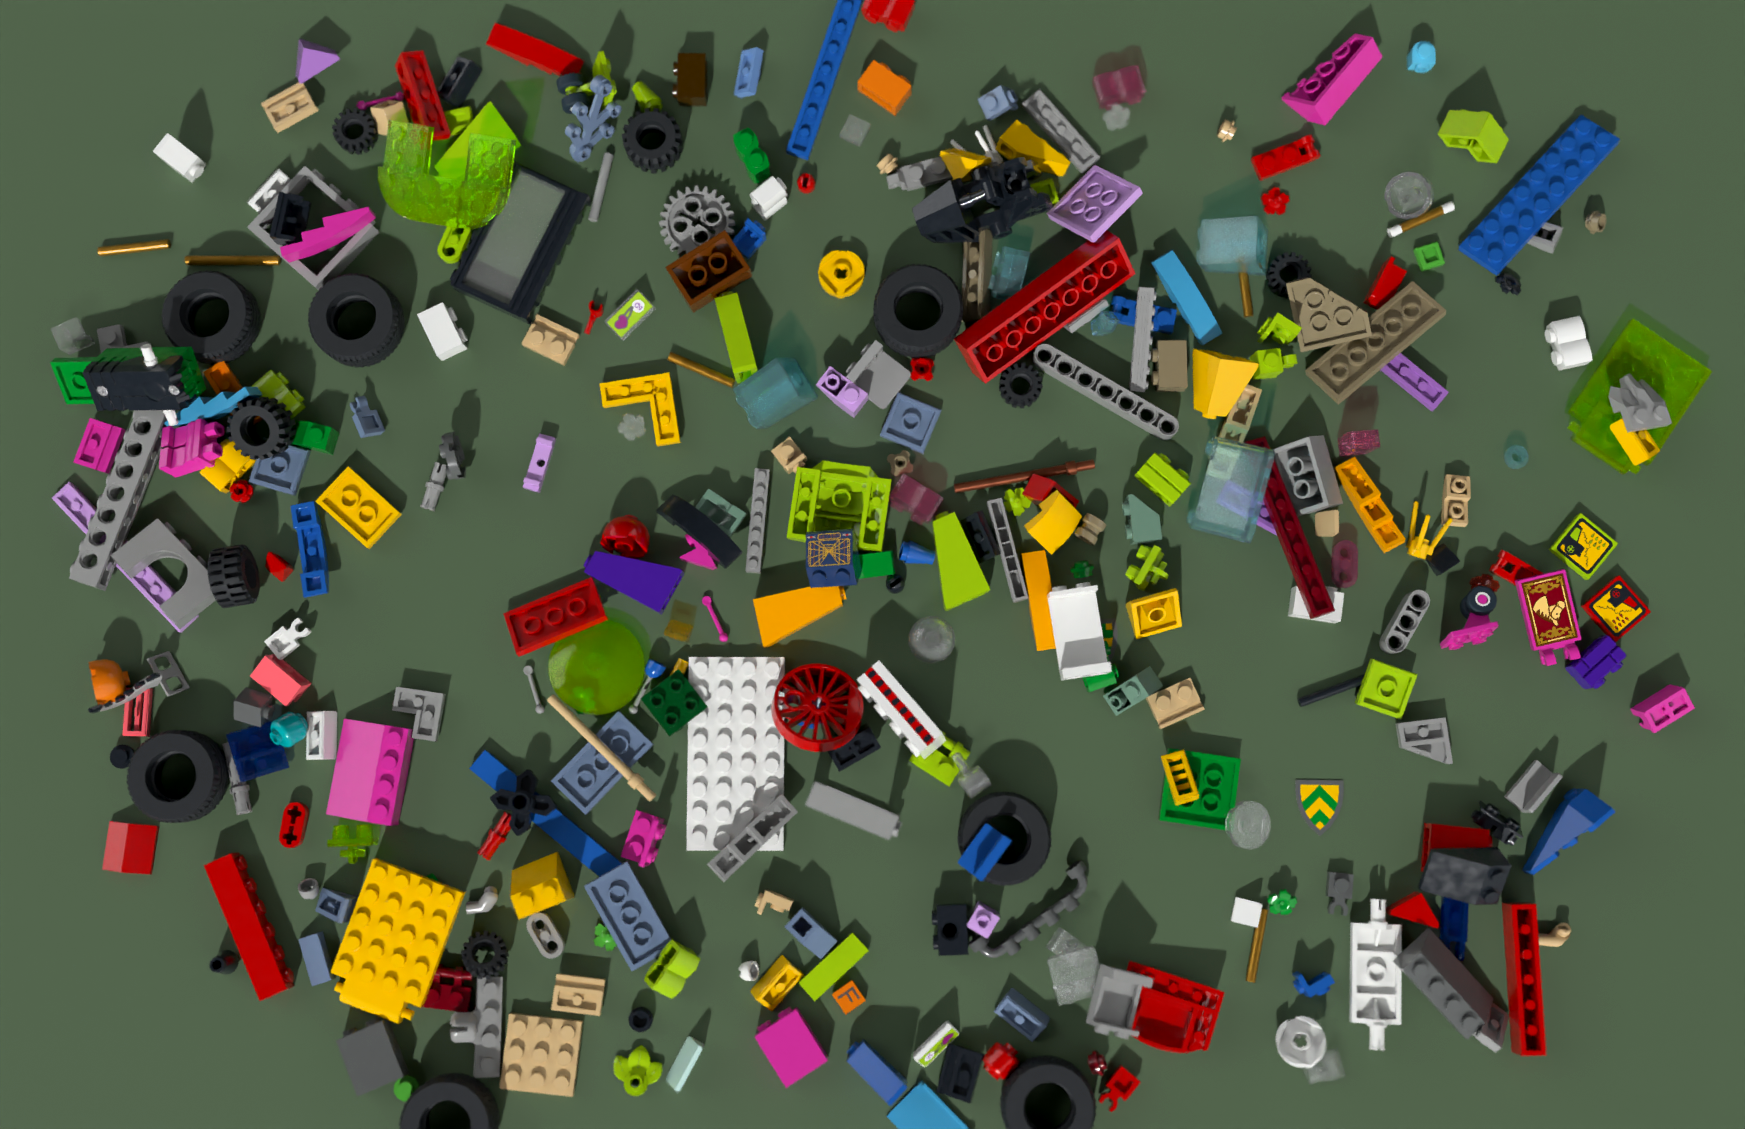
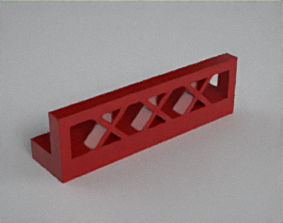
(421, 93)

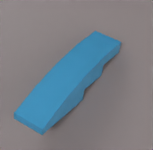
(1187, 297)
(214, 408)

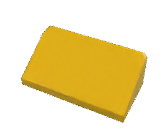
(1637, 444)
(776, 983)

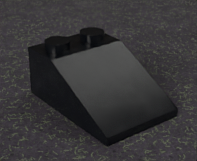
(1466, 874)

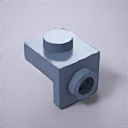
(998, 102)

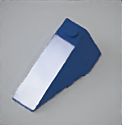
(1575, 815)

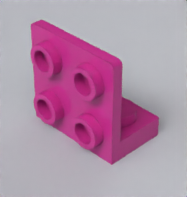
(643, 837)

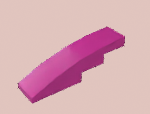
(335, 230)

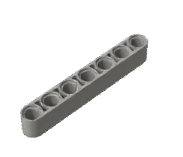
(1117, 392)

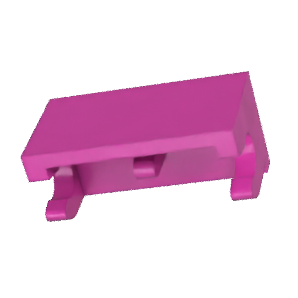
(1663, 708)

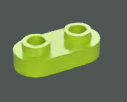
(455, 241)

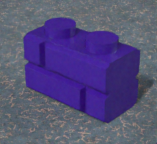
(1596, 662)

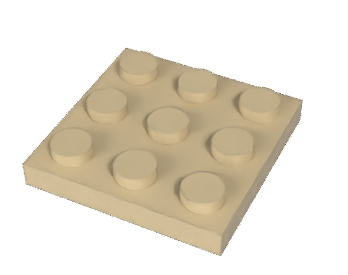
(541, 1054)

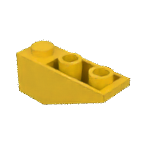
(1022, 142)

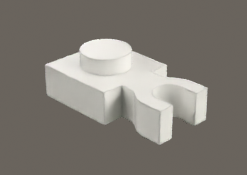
(285, 640)

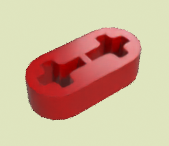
(288, 824)

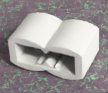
(769, 197)
(1568, 343)

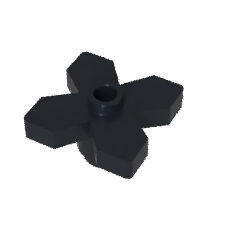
(521, 816)

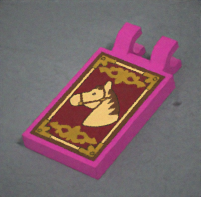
(1549, 615)

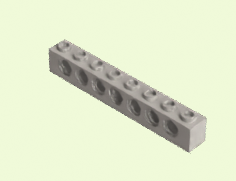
(124, 508)

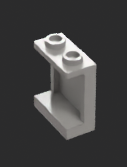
(1116, 1000)

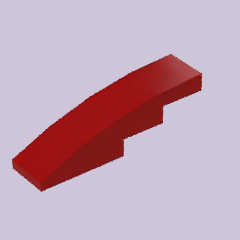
(533, 51)

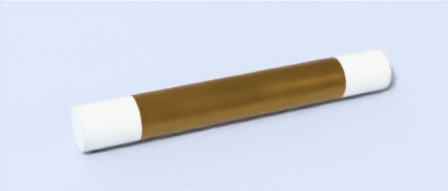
(1414, 222)

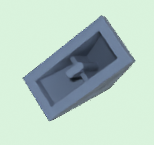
(336, 905)

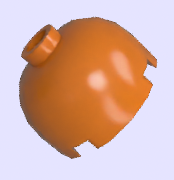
(108, 680)

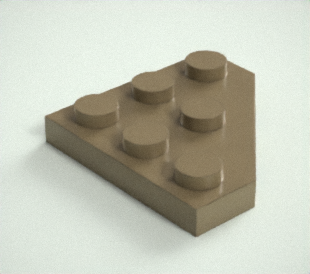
(1324, 315)

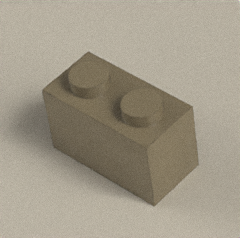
(1170, 366)

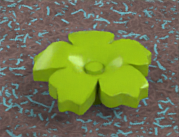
(1016, 501)

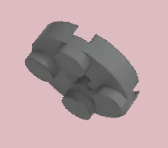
(453, 452)

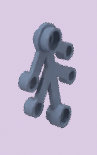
(581, 147)

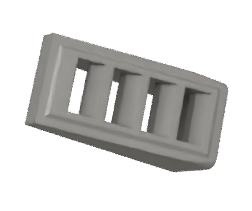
(1546, 245)

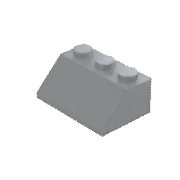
(1308, 475)

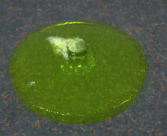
(597, 668)

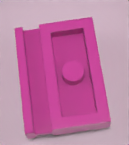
(99, 446)

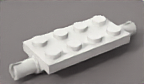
(1373, 975)

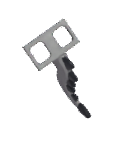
(150, 681)

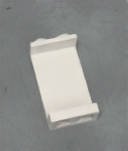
(1077, 631)

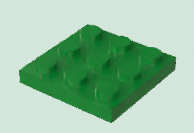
(1217, 789)

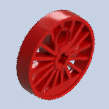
(830, 707)

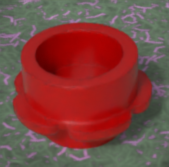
(245, 495)

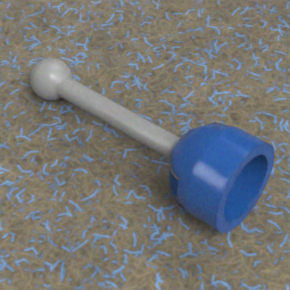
(653, 670)

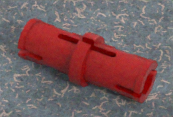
(495, 837)

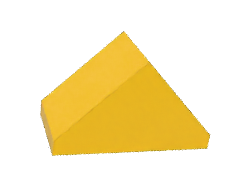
(962, 163)

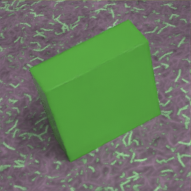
(1429, 256)

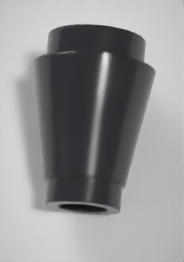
(224, 962)

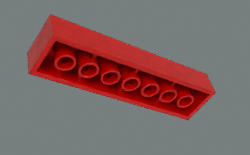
(1044, 306)

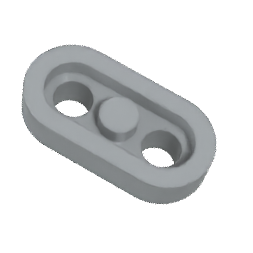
(543, 936)

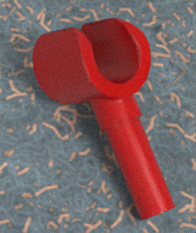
(593, 315)

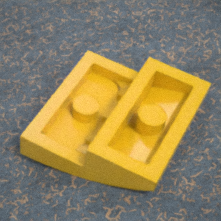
(1054, 522)

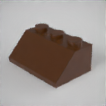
(709, 271)

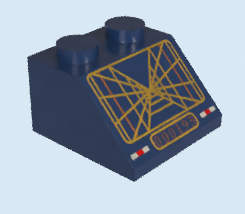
(832, 558)

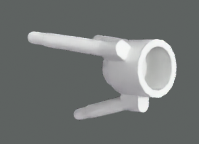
(995, 157)

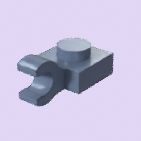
(366, 421)

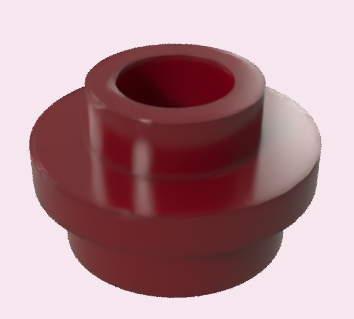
(1097, 1063)

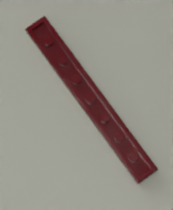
(1294, 542)

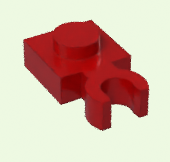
(1121, 1085)

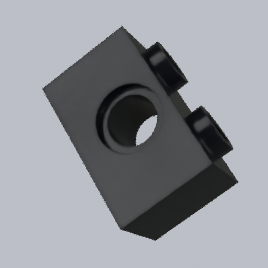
(957, 943)

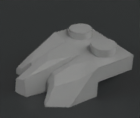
(1639, 405)

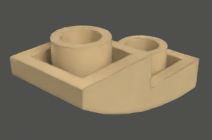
(1455, 500)

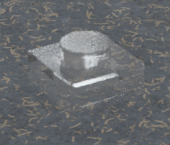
(854, 130)

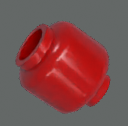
(1001, 1060)

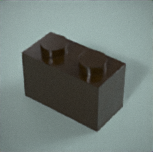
(691, 79)

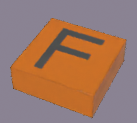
(848, 997)

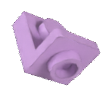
(983, 919)

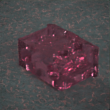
(1358, 442)

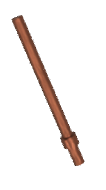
(1068, 468)

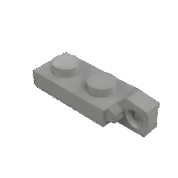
(919, 175)

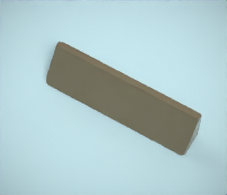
(976, 277)

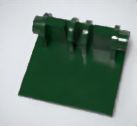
(674, 703)

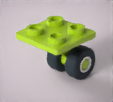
(577, 91)

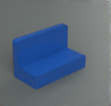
(984, 851)

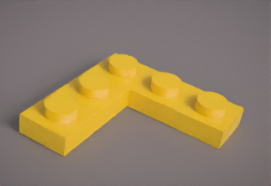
(642, 389)

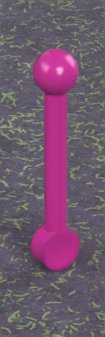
(361, 105)
(707, 602)

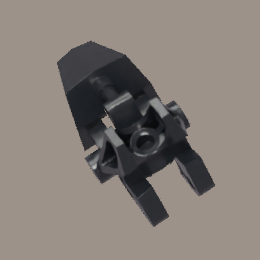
(947, 213)

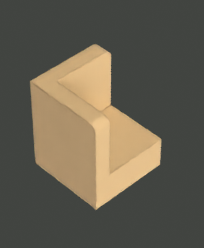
(388, 111)

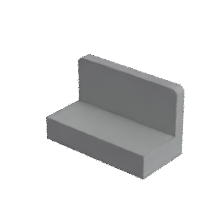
(1532, 787)

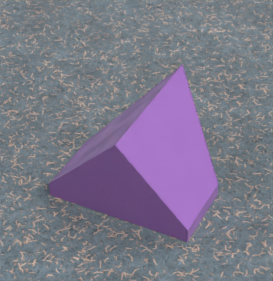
(313, 59)

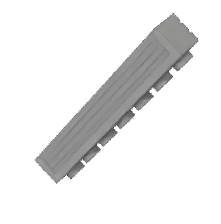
(1142, 339)
(757, 521)
(1007, 550)

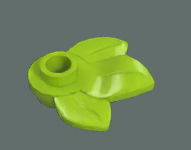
(637, 1067)

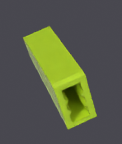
(486, 123)
(736, 336)
(957, 565)

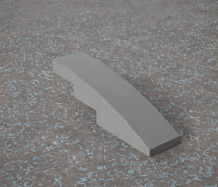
(752, 838)

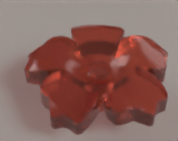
(1485, 580)

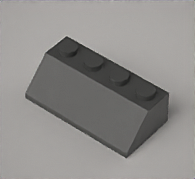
(1445, 983)

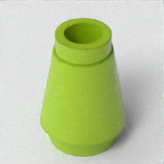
(646, 97)

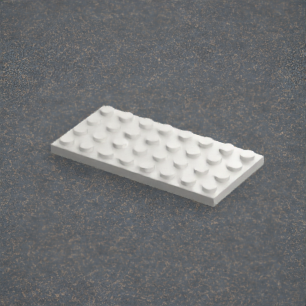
(733, 750)

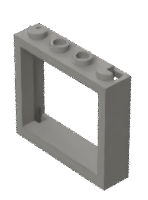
(344, 256)
(853, 811)

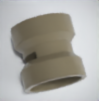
(1090, 529)

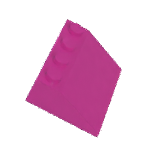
(370, 772)

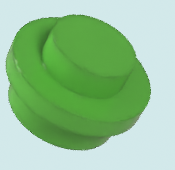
(405, 1087)

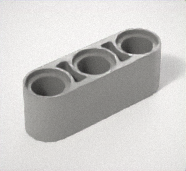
(1414, 617)

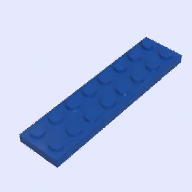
(1538, 195)

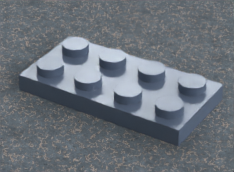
(590, 774)
(628, 915)

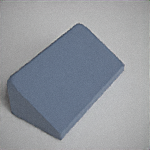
(317, 958)
(1022, 1014)

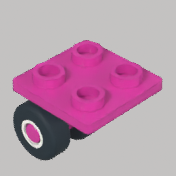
(1475, 609)

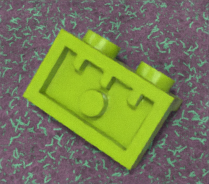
(1280, 328)

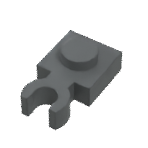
(1339, 887)

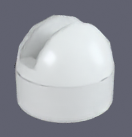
(749, 970)

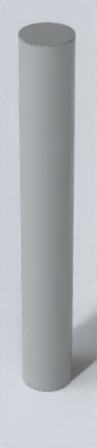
(600, 187)

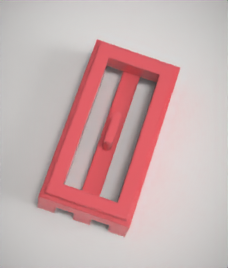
(146, 719)

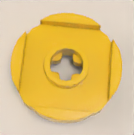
(838, 286)

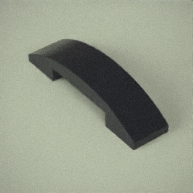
(701, 529)

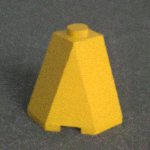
(1219, 381)

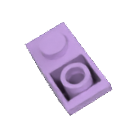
(842, 391)

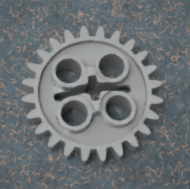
(708, 206)

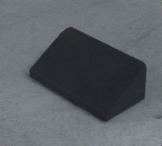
(459, 81)

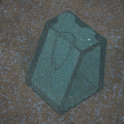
(1233, 245)
(774, 392)

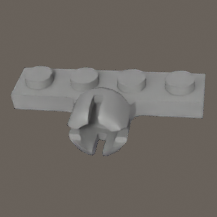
(482, 1027)

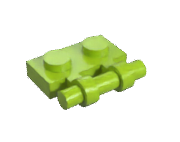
(938, 764)

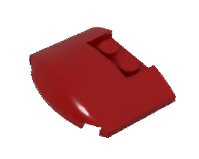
(1175, 1011)

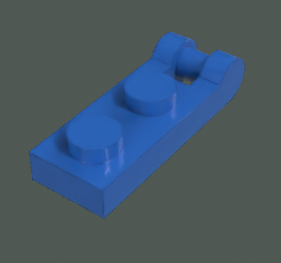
(1163, 317)

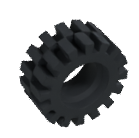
(345, 122)
(1286, 261)
(1020, 399)
(478, 942)

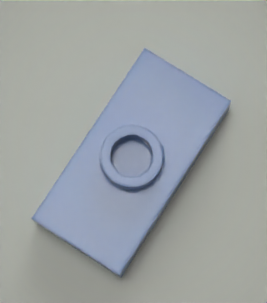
(748, 72)

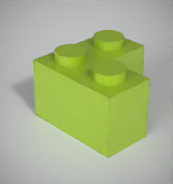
(1475, 132)

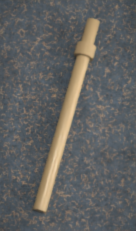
(634, 780)

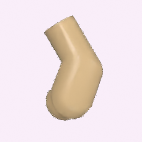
(1556, 936)

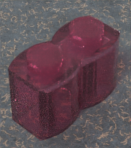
(1119, 87)
(915, 499)

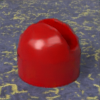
(810, 184)

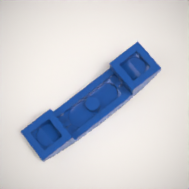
(312, 549)

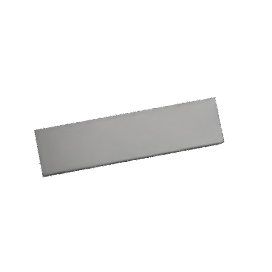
(1060, 131)

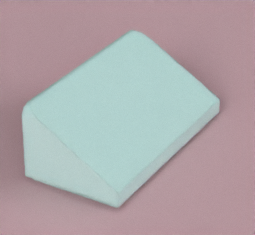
(684, 1063)

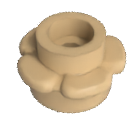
(1226, 130)
(887, 164)

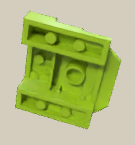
(840, 498)

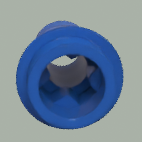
(915, 554)

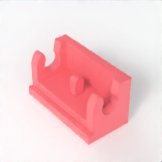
(280, 679)

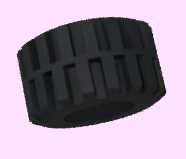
(652, 122)
(243, 428)
(233, 576)

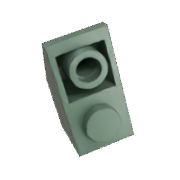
(1142, 522)
(1133, 690)

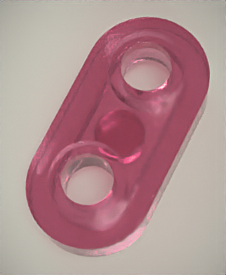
(1346, 564)

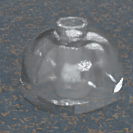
(1409, 195)
(931, 639)

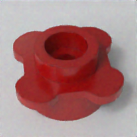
(919, 363)

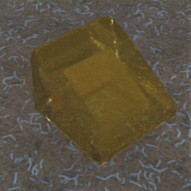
(678, 631)

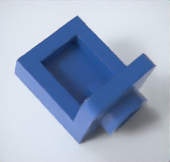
(750, 238)
(1317, 985)

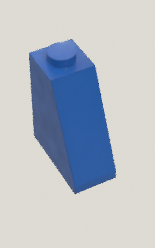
(876, 1071)

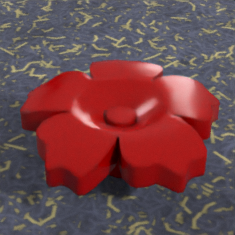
(1274, 201)

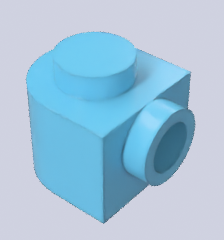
(1421, 57)

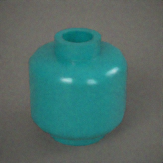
(288, 729)

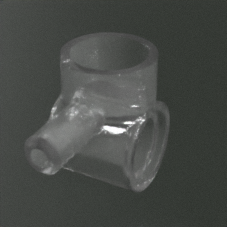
(971, 779)
(1063, 942)
(1327, 1069)

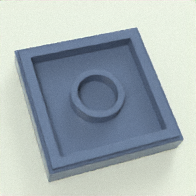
(910, 423)
(281, 471)

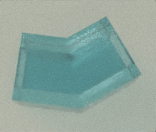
(1104, 323)

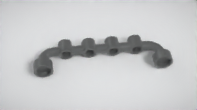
(1048, 916)

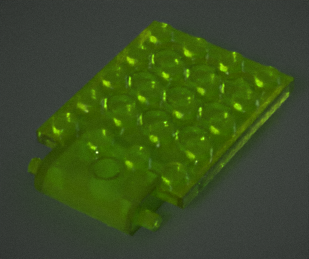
(1646, 358)

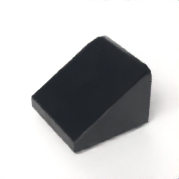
(1441, 559)

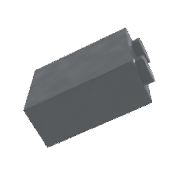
(372, 1055)

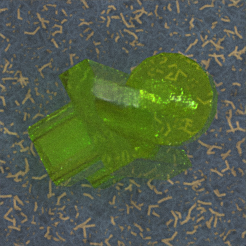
(340, 838)

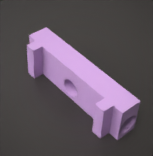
(536, 474)

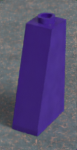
(640, 580)

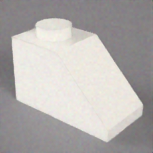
(179, 158)

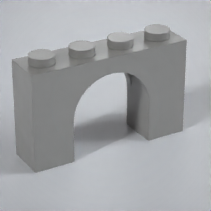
(159, 542)

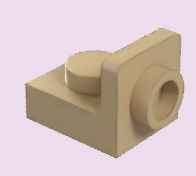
(789, 456)
(778, 901)

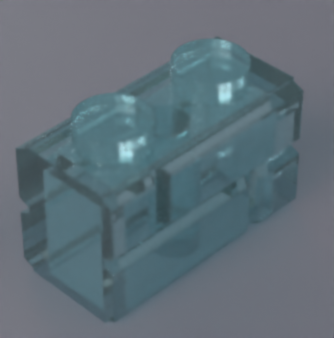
(1010, 272)

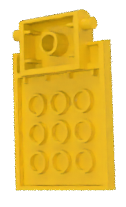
(394, 941)

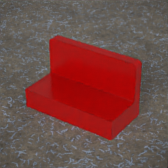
(1385, 284)

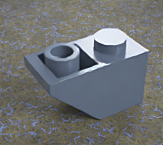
(810, 933)

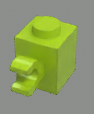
(1271, 363)

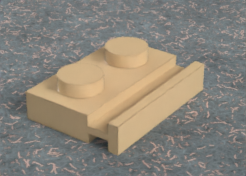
(289, 107)
(550, 340)
(1175, 703)
(578, 994)

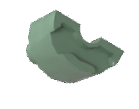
(721, 512)

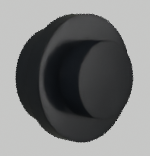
(121, 756)
(640, 1019)

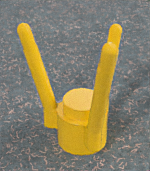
(1419, 546)

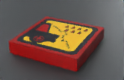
(1616, 608)

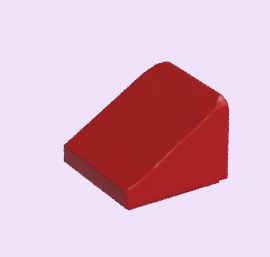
(278, 566)

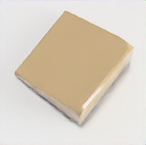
(1327, 523)

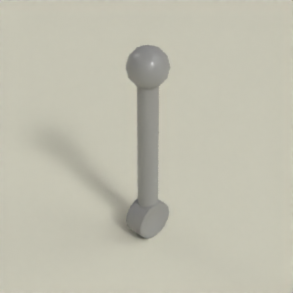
(528, 670)

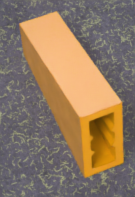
(793, 610)

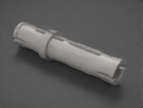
(239, 789)

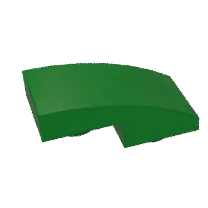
(877, 564)

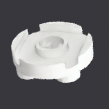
(1306, 1055)

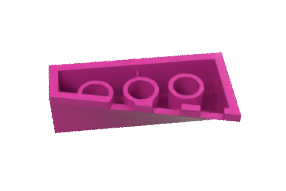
(1334, 80)

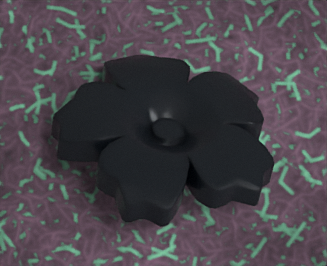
(1508, 283)

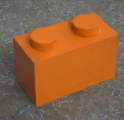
(884, 87)

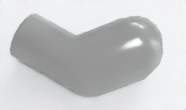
(485, 903)

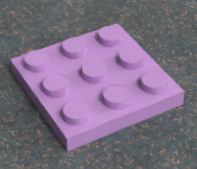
(1094, 203)

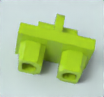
(1150, 570)

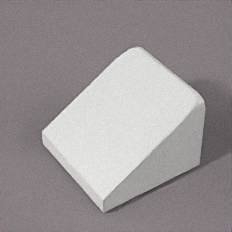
(1246, 912)

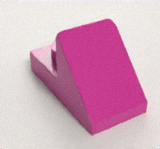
(698, 556)

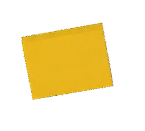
(1154, 613)

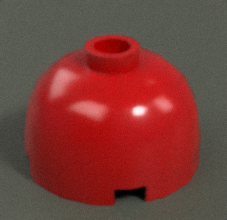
(627, 536)

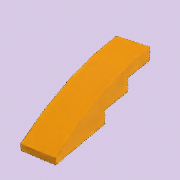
(1369, 505)
(1037, 587)

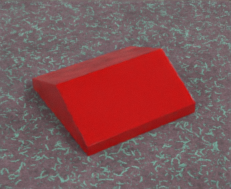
(130, 847)

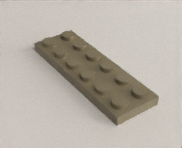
(1392, 329)

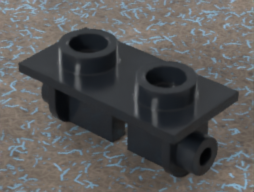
(1505, 828)

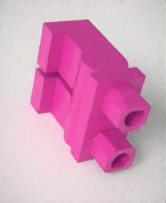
(190, 447)

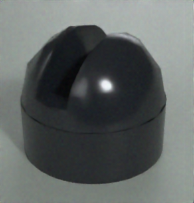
(898, 587)

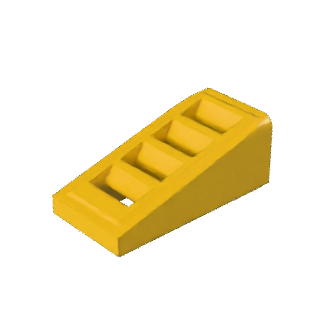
(1193, 795)

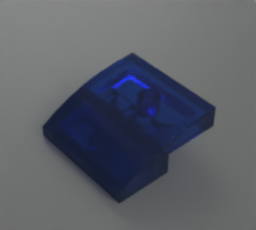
(256, 752)

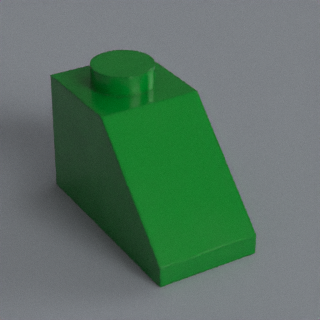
(315, 437)

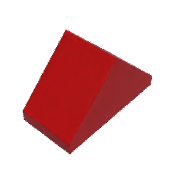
(1413, 908)

